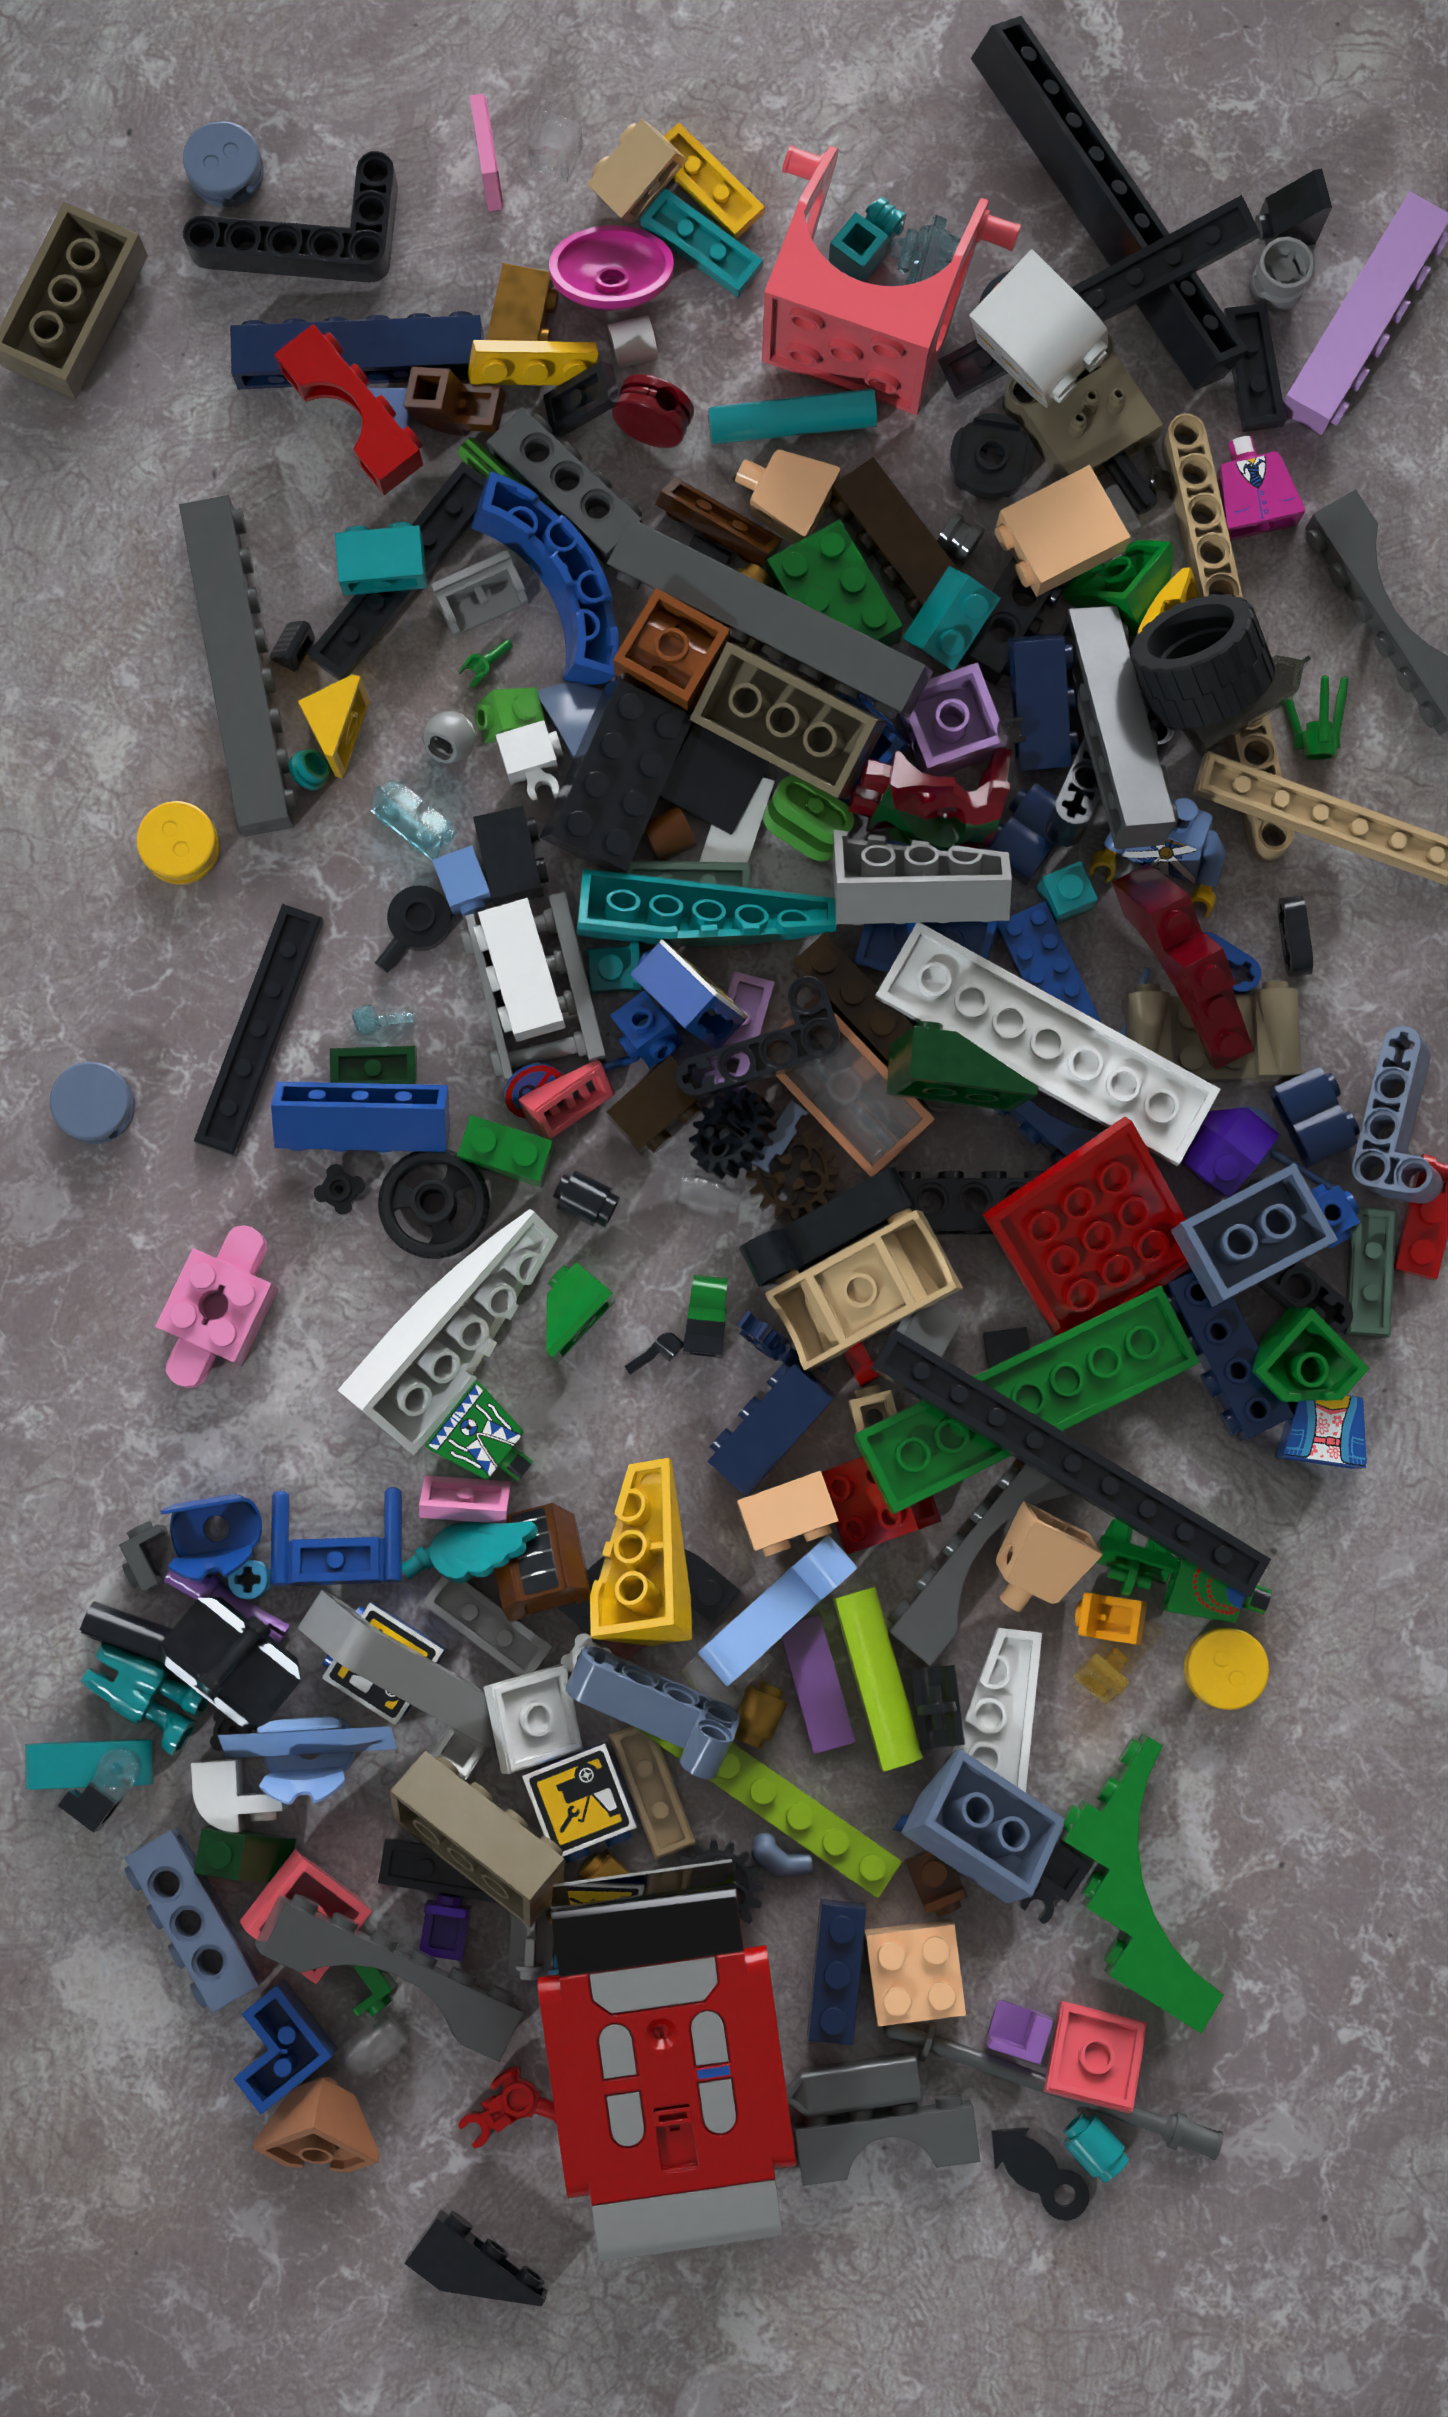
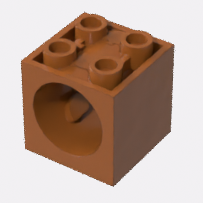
(671, 651)

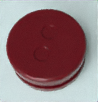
(653, 411)

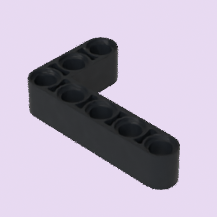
(309, 239)

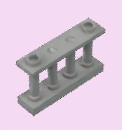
(574, 1001)

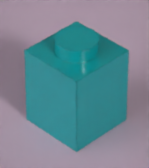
(1067, 892)

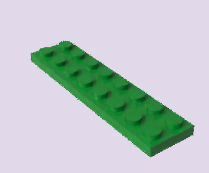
(1056, 1380)

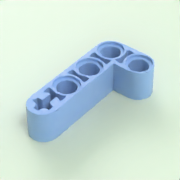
(777, 1610)

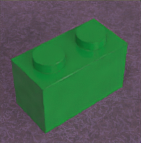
(506, 1151)

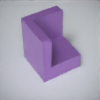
(1019, 2031)

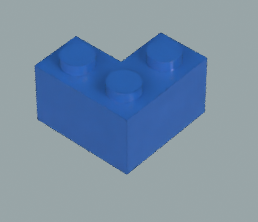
(294, 2045)

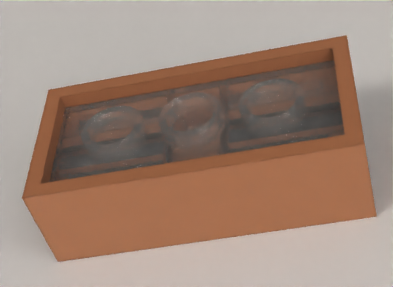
(852, 1100)

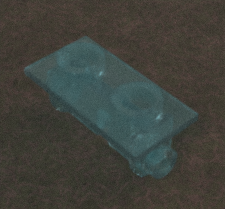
(397, 807)

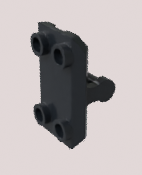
(231, 1661)

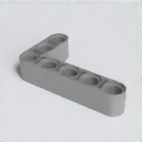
(397, 1668)

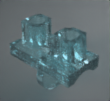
(920, 250)

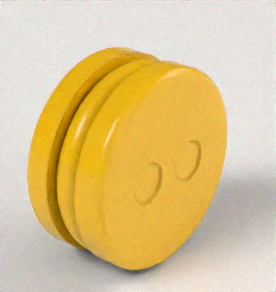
(178, 843)
(1226, 1668)

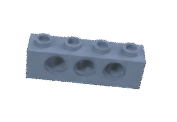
(217, 1930)

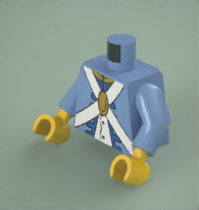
(1190, 853)

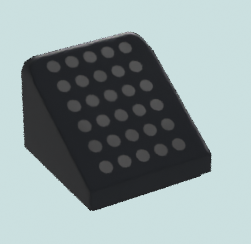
(293, 645)

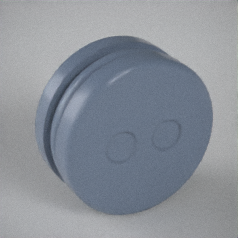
(223, 164)
(92, 1102)

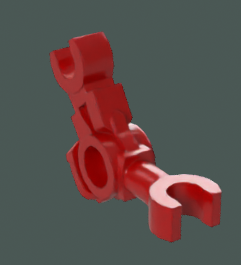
(516, 2101)

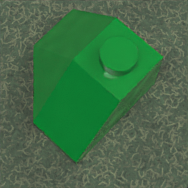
(1125, 582)
(1306, 1359)

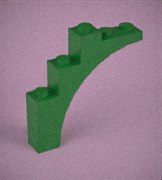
(1109, 1836)

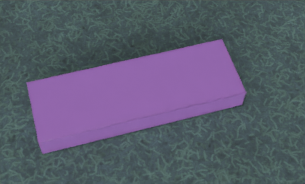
(817, 1685)

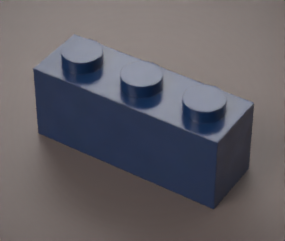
(1043, 699)
(770, 1426)
(836, 1972)

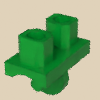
(1133, 1563)

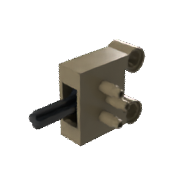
(1095, 426)

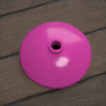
(611, 267)

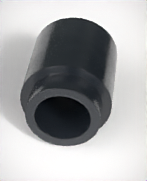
(586, 1199)

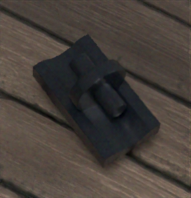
(938, 1707)

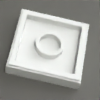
(533, 1719)

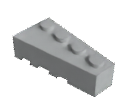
(917, 882)

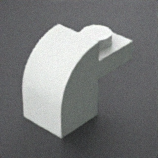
(221, 1795)

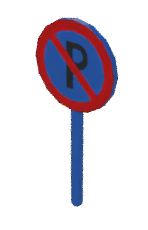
(538, 1074)

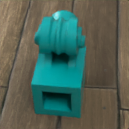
(864, 241)

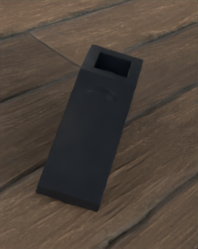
(465, 2265)

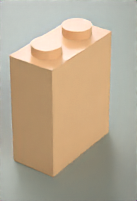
(1061, 531)

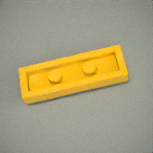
(713, 185)
(529, 362)

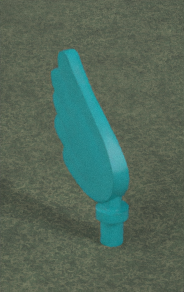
(471, 1549)

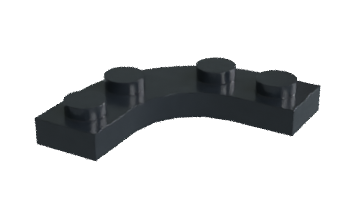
(708, 1591)

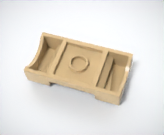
(863, 1288)

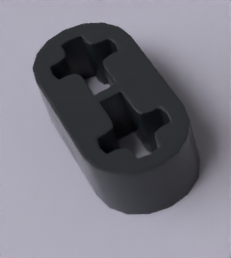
(1295, 936)

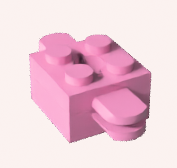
(217, 1307)

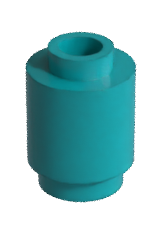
(1095, 2147)

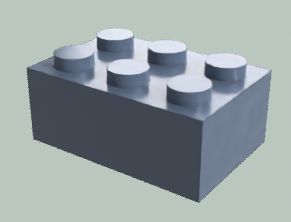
(1253, 1234)

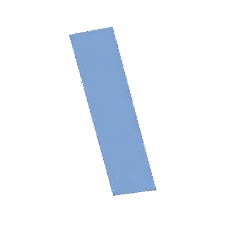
(308, 1742)

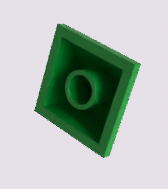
(573, 1308)

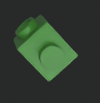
(507, 710)

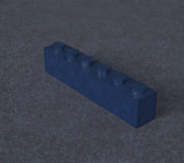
(378, 345)

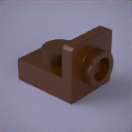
(936, 1883)

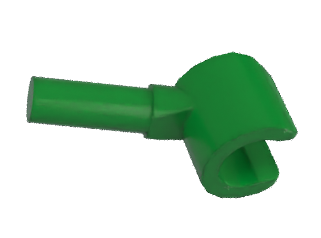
(481, 664)

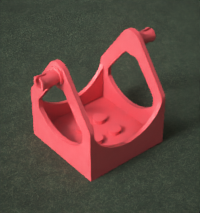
(856, 330)

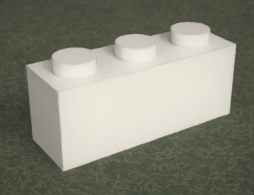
(519, 970)

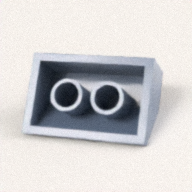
(985, 1828)

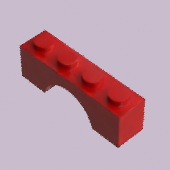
(318, 371)

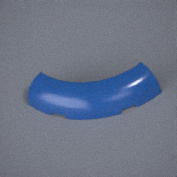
(564, 566)

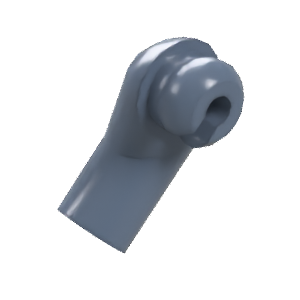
(776, 1861)

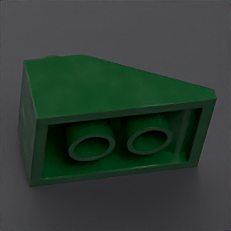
(952, 1070)

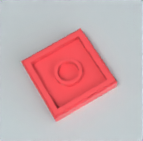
(1095, 2057)

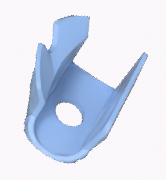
(299, 1776)

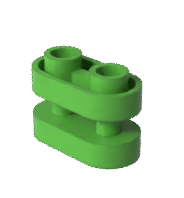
(806, 817)

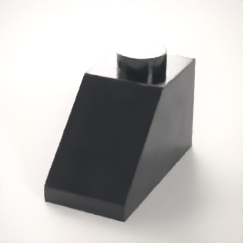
(1296, 210)

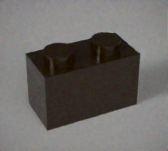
(654, 1108)

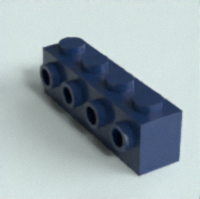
(1227, 1356)

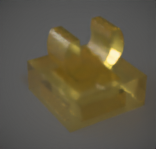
(1103, 1675)

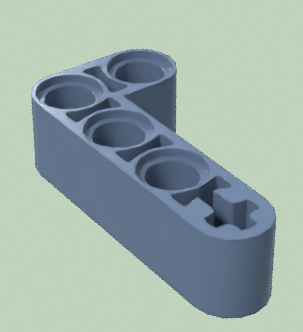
(1401, 1112)
(657, 1707)

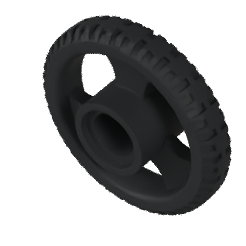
(445, 1240)

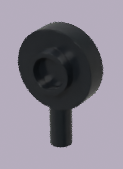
(418, 921)

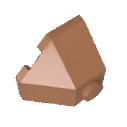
(321, 2127)

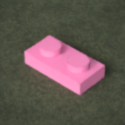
(465, 1499)

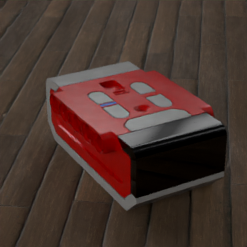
(665, 2061)

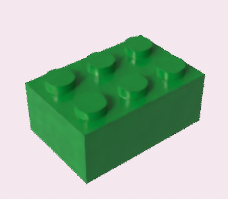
(835, 580)

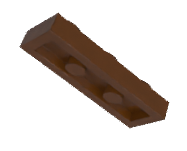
(718, 522)

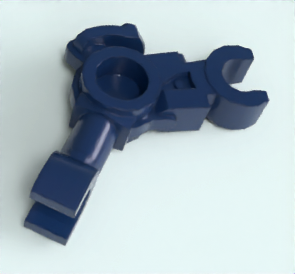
(769, 1341)

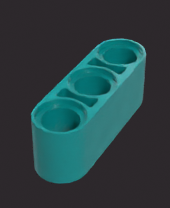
(75, 1763)

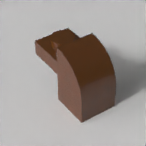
(448, 406)

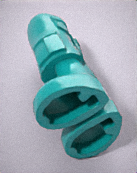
(135, 1690)

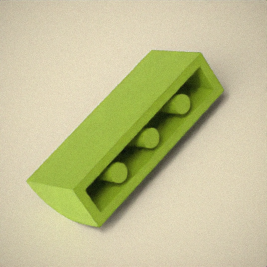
(878, 1679)

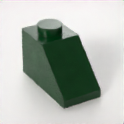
(241, 1854)

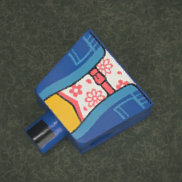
(1325, 1433)

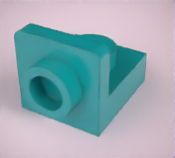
(612, 968)

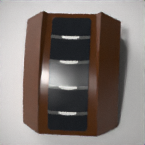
(550, 1569)

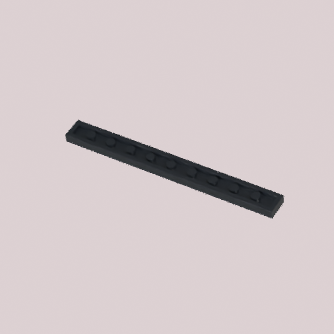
(1070, 1463)

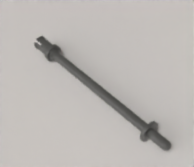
(1174, 2129)

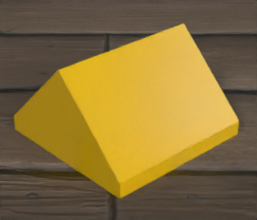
(336, 719)

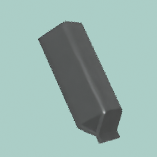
(855, 2085)

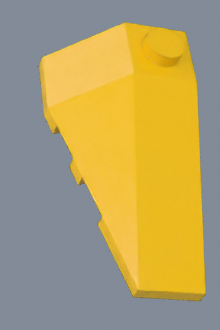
(644, 1574)

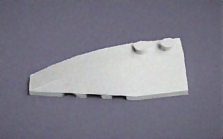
(437, 1345)

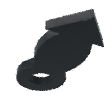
(1038, 2172)

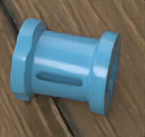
(243, 1590)

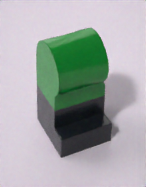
(706, 1317)

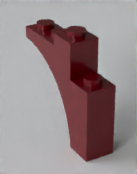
(1190, 959)

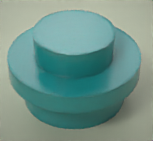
(309, 769)

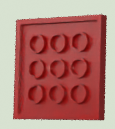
(1092, 1229)

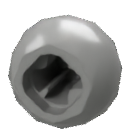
(449, 737)

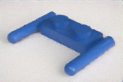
(336, 1559)

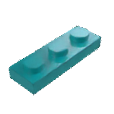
(701, 242)

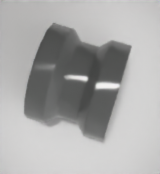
(960, 538)

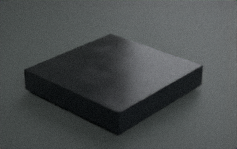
(713, 779)

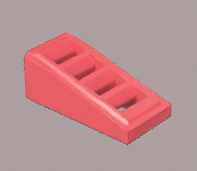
(561, 1089)

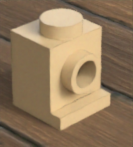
(870, 1399)

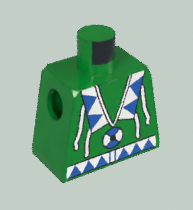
(480, 1436)

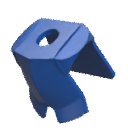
(196, 1551)

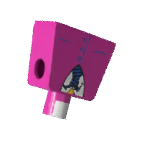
(1257, 491)

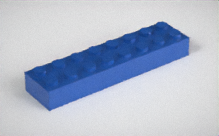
(1043, 957)

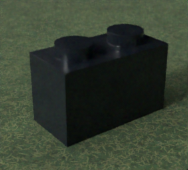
(509, 856)

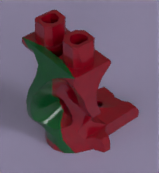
(911, 801)

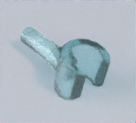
(368, 1022)

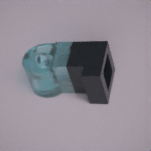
(114, 1778)

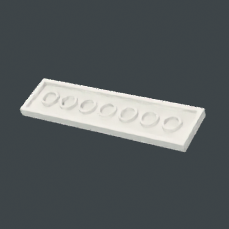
(1048, 1042)

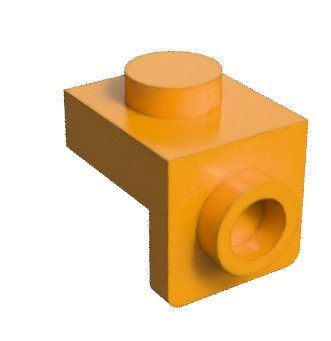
(1111, 1618)

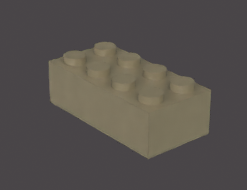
(70, 300)
(788, 720)
(478, 1837)

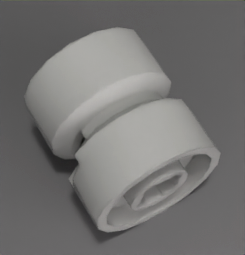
(1282, 274)

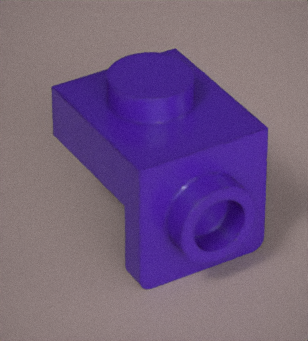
(445, 1927)

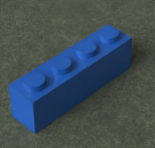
(360, 1116)

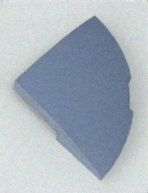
(570, 710)

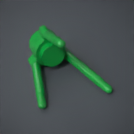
(1322, 736)

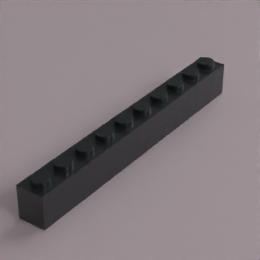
(1102, 194)

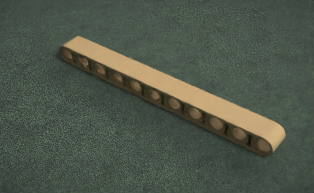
(1218, 577)

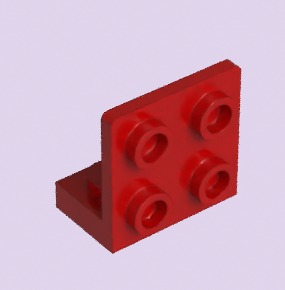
(863, 1512)

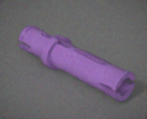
(212, 1588)

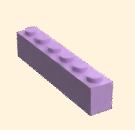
(1365, 314)

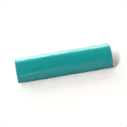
(792, 416)

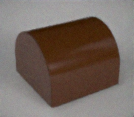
(669, 834)

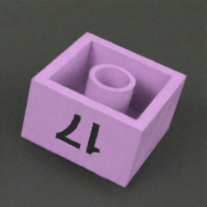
(953, 722)

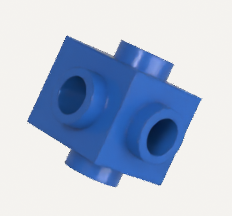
(647, 1030)
(1342, 1207)

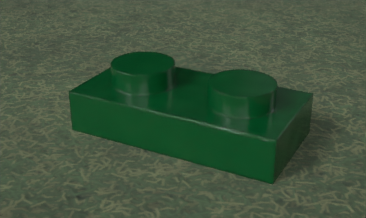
(374, 1065)

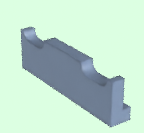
(782, 1135)

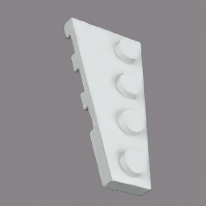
(1003, 1706)

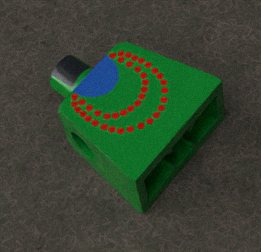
(1199, 1595)

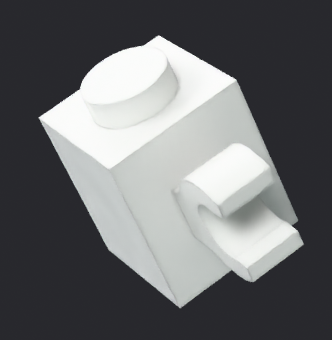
(531, 756)

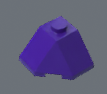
(1228, 1149)

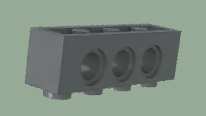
(528, 434)

